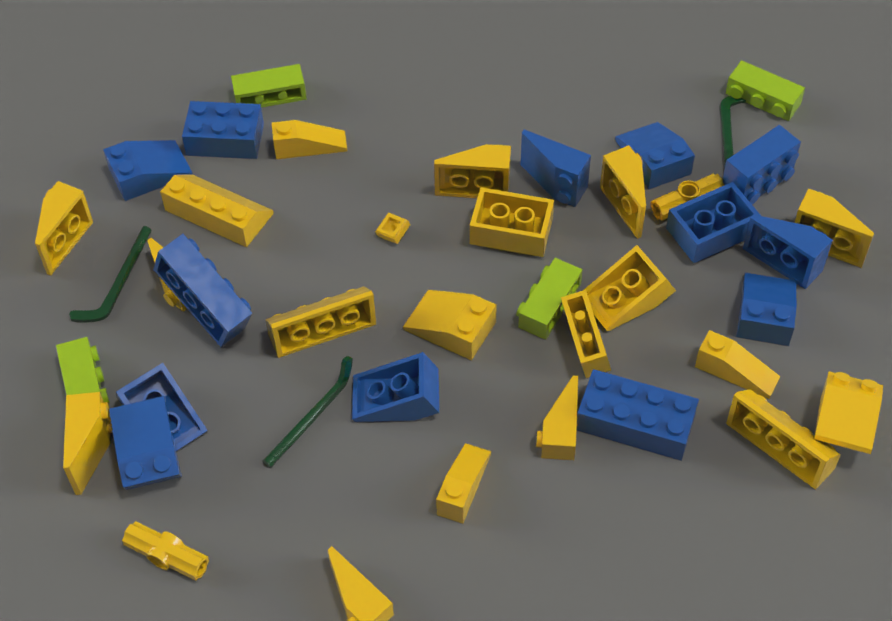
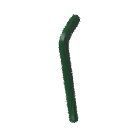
(725, 110)
(105, 309)
(311, 416)

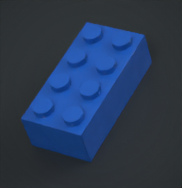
(202, 289)
(637, 414)

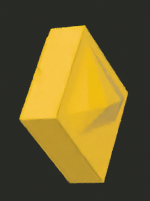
(392, 228)

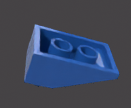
(662, 153)
(144, 165)
(556, 167)
(788, 247)
(767, 309)
(158, 383)
(397, 391)
(144, 443)

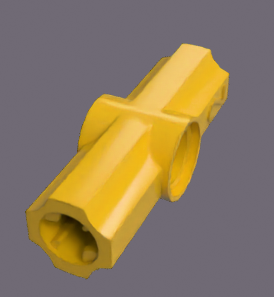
(686, 191)
(165, 550)

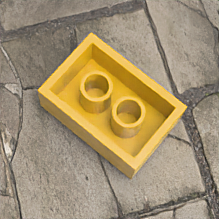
(511, 222)

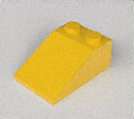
(475, 168)
(624, 186)
(61, 224)
(848, 233)
(628, 289)
(453, 321)
(849, 412)
(85, 437)

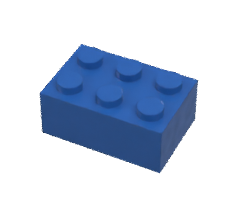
(223, 130)
(763, 163)
(711, 222)

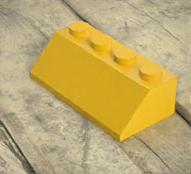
(214, 208)
(321, 321)
(782, 438)

